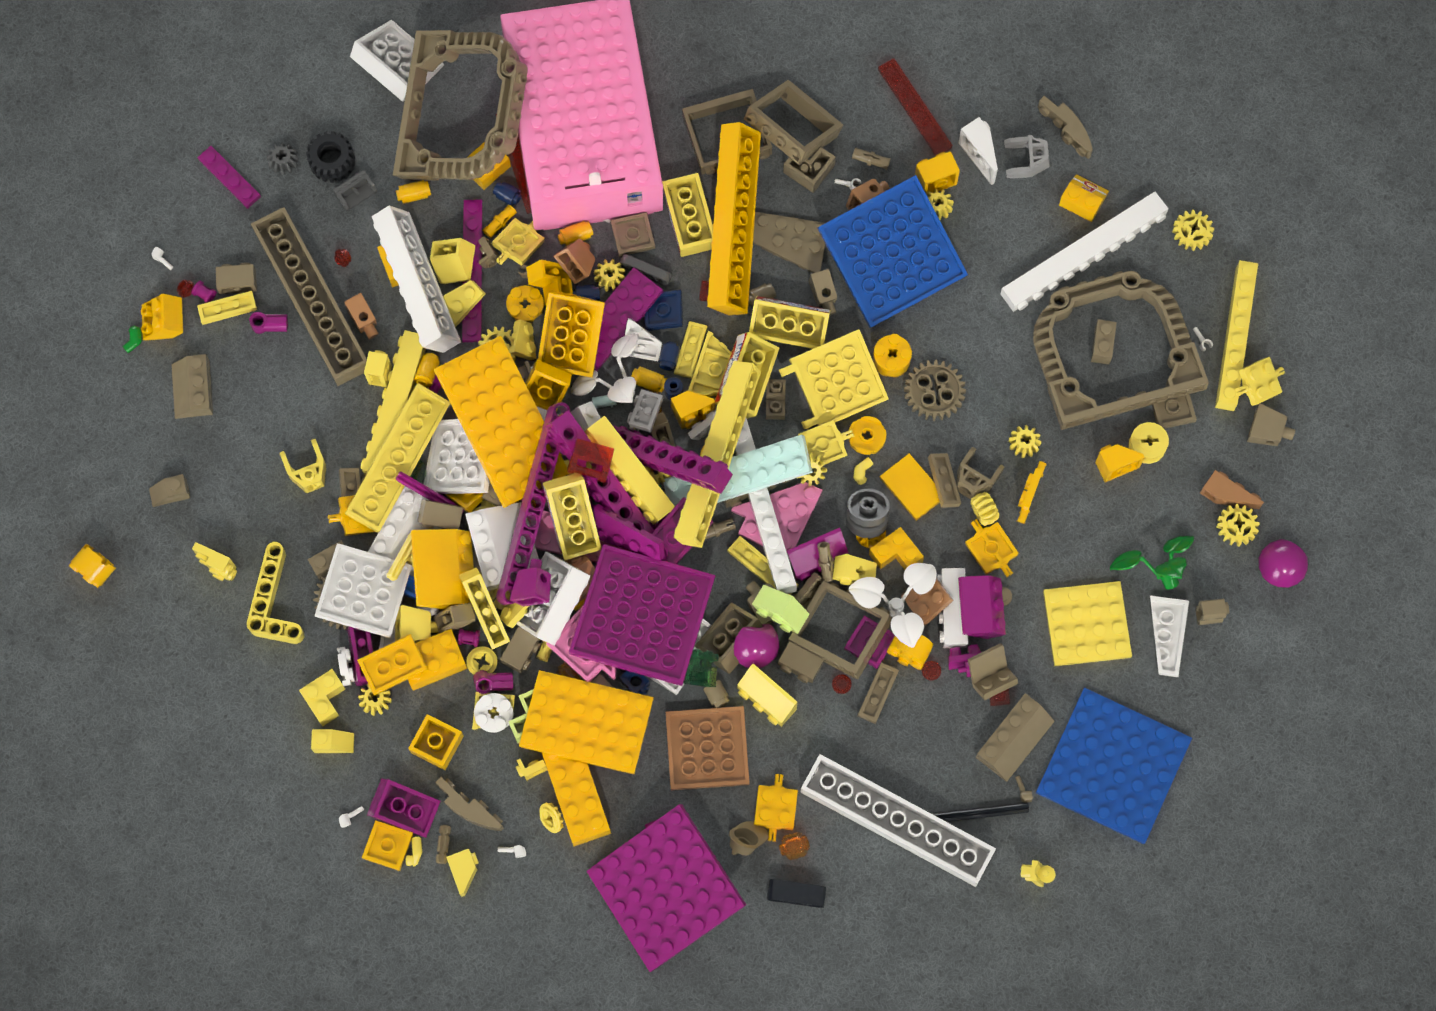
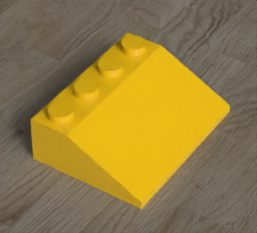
(571, 333)
(437, 563)

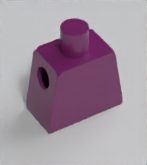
(531, 585)

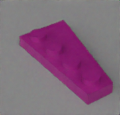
(625, 534)

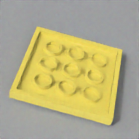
(1087, 623)

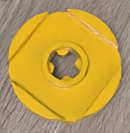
(520, 294)
(876, 430)

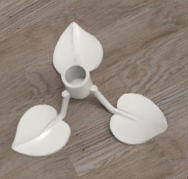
(623, 388)
(906, 627)

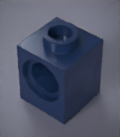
(626, 680)

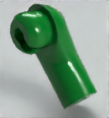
(135, 339)

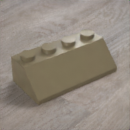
(1015, 737)

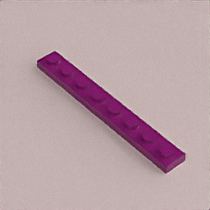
(472, 233)

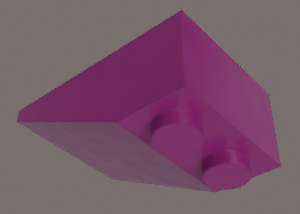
(403, 807)

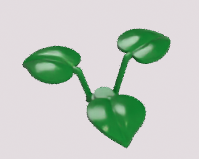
(1169, 571)

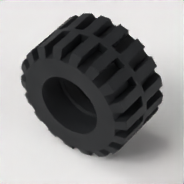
(332, 170)

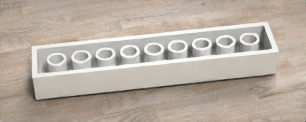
(897, 820)

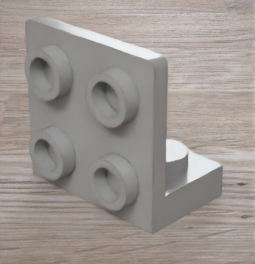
(645, 412)

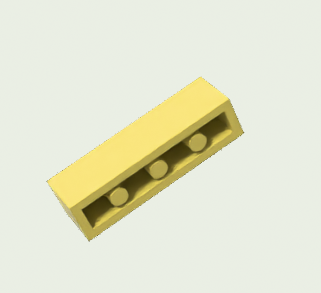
(484, 608)

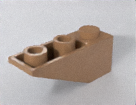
(1226, 492)

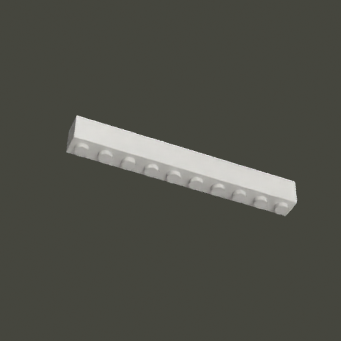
(1084, 251)
(768, 525)

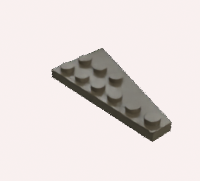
(790, 239)

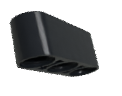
(796, 893)

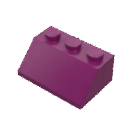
(806, 556)
(982, 606)

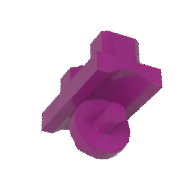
(959, 661)

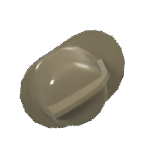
(747, 838)

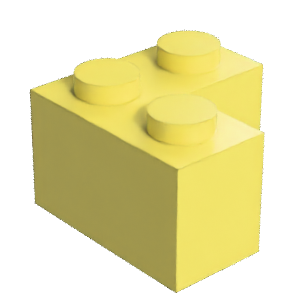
(319, 693)

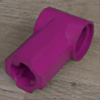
(270, 323)
(494, 682)

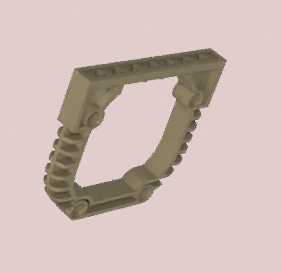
(428, 53)
(1075, 407)

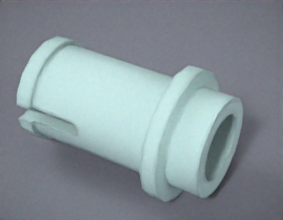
(602, 401)

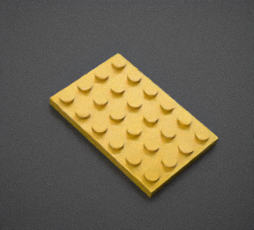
(586, 722)

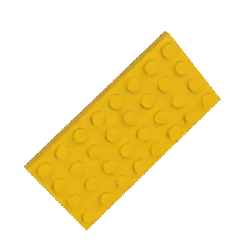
(497, 416)

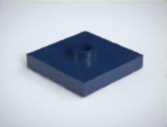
(665, 312)

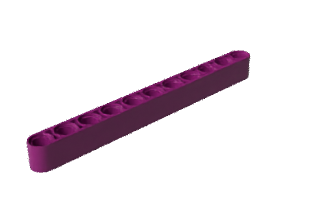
(526, 508)

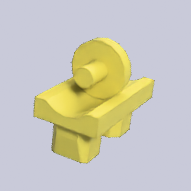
(1038, 873)

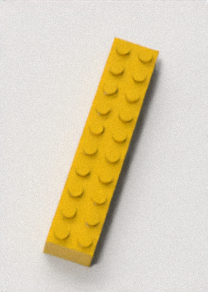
(734, 219)

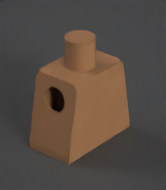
(866, 192)
(576, 260)
(359, 309)

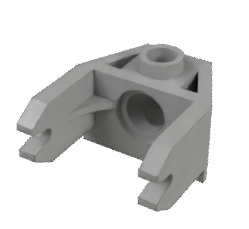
(1038, 155)

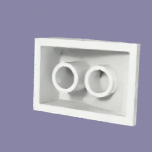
(978, 145)

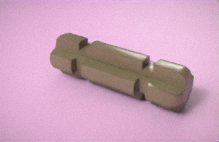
(443, 844)

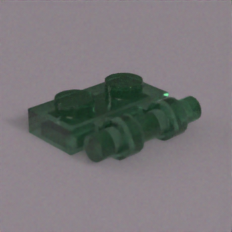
(702, 675)

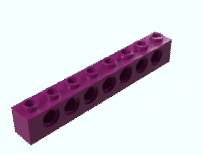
(676, 461)
(600, 494)

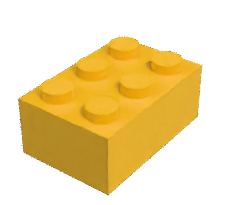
(440, 657)

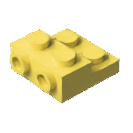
(219, 564)

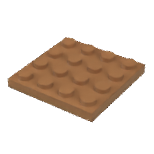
(707, 748)

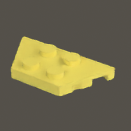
(710, 367)

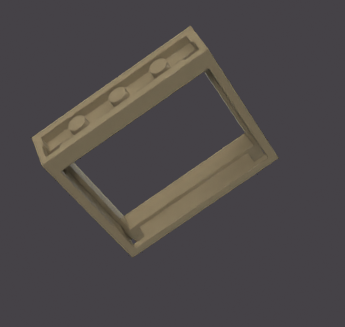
(716, 106)
(805, 106)
(853, 670)

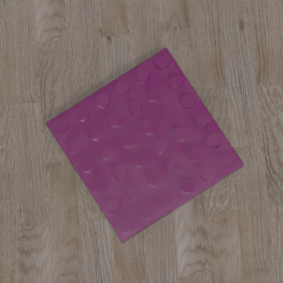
(642, 615)
(666, 888)

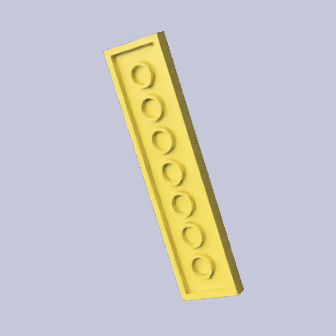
(398, 453)

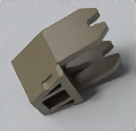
(980, 483)

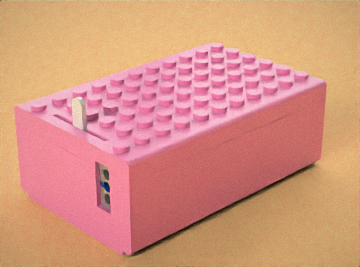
(584, 114)

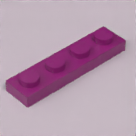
(229, 177)

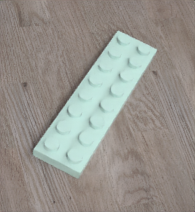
(755, 470)

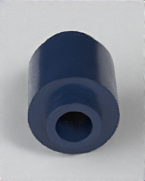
(507, 193)
(587, 291)
(669, 356)
(673, 383)

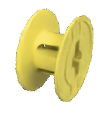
(1154, 434)

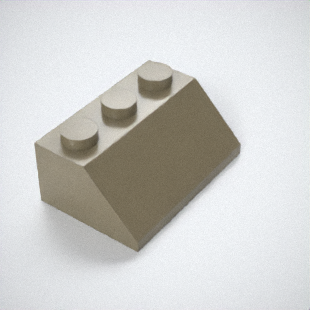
(192, 387)
(722, 635)

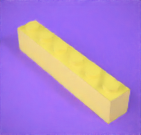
(631, 472)

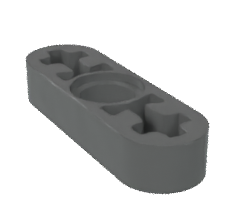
(650, 271)

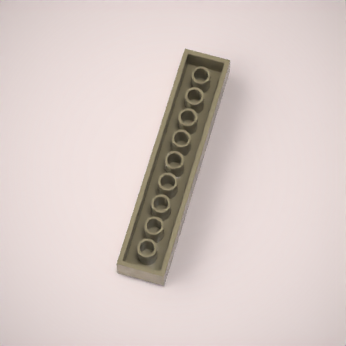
(310, 296)

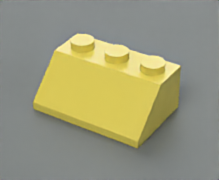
(766, 696)

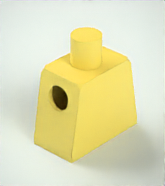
(414, 622)

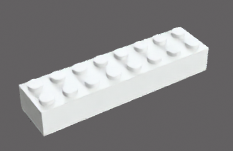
(416, 279)

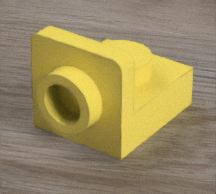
(534, 768)

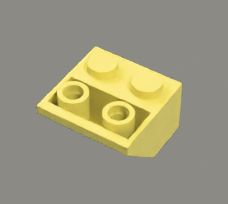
(452, 260)

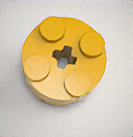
(892, 345)
(92, 566)
(914, 656)

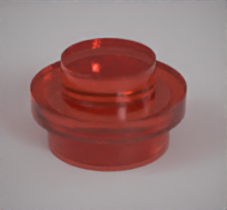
(342, 257)
(185, 288)
(931, 670)
(841, 684)

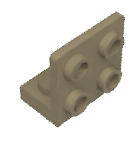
(990, 672)

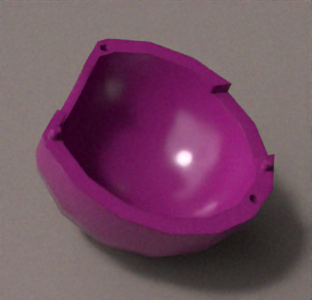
(1283, 563)
(756, 646)

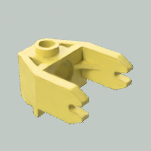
(314, 471)

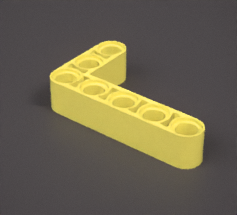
(268, 598)

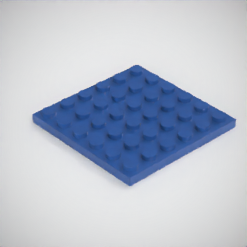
(892, 251)
(1114, 765)

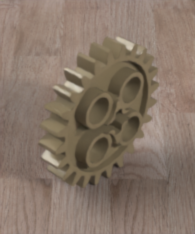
(918, 393)

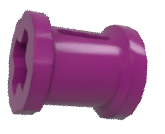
(203, 292)
(468, 637)

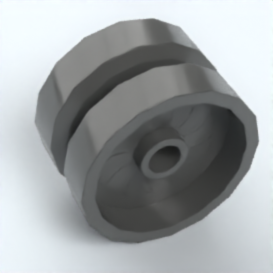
(867, 513)

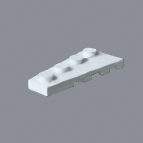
(1169, 631)

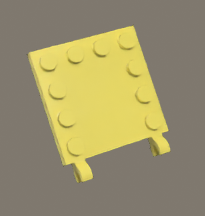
(837, 379)

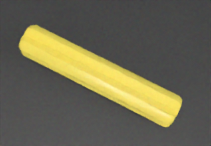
(401, 559)

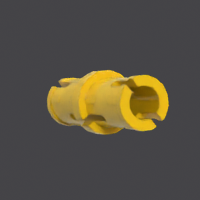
(499, 221)

